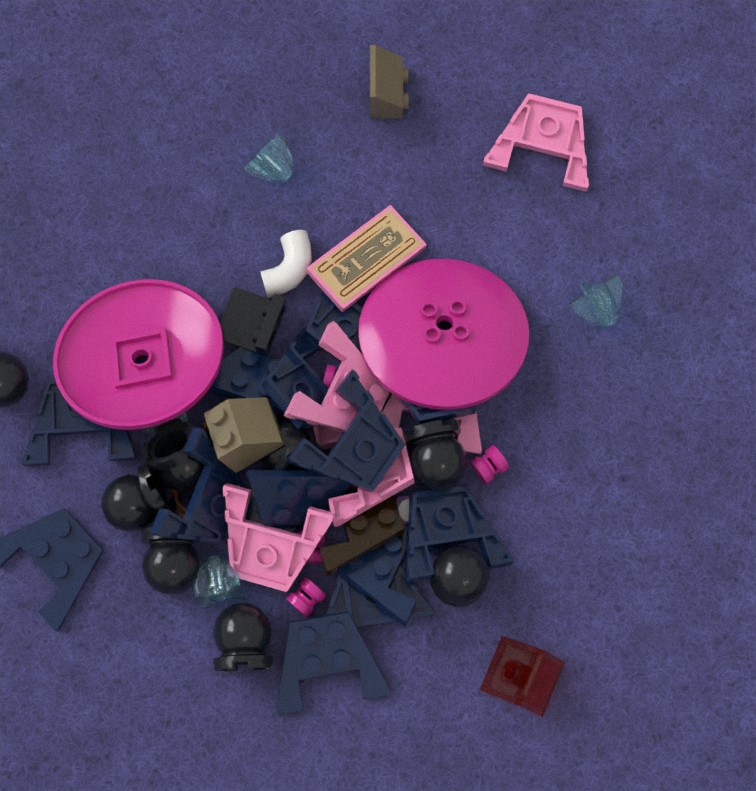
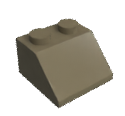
(386, 84)
(243, 431)

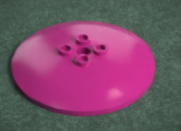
(129, 320)
(438, 365)

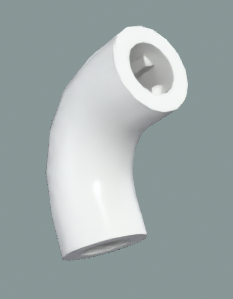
(293, 267)

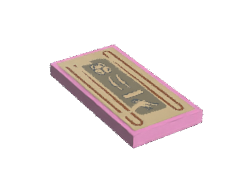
(366, 258)

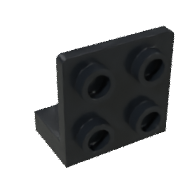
(252, 320)

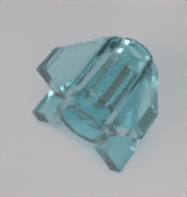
(272, 161)
(600, 303)
(217, 582)

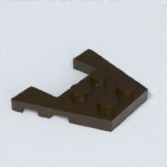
(364, 533)

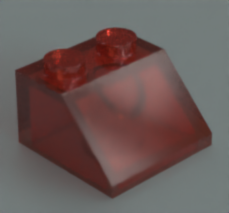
(522, 675)

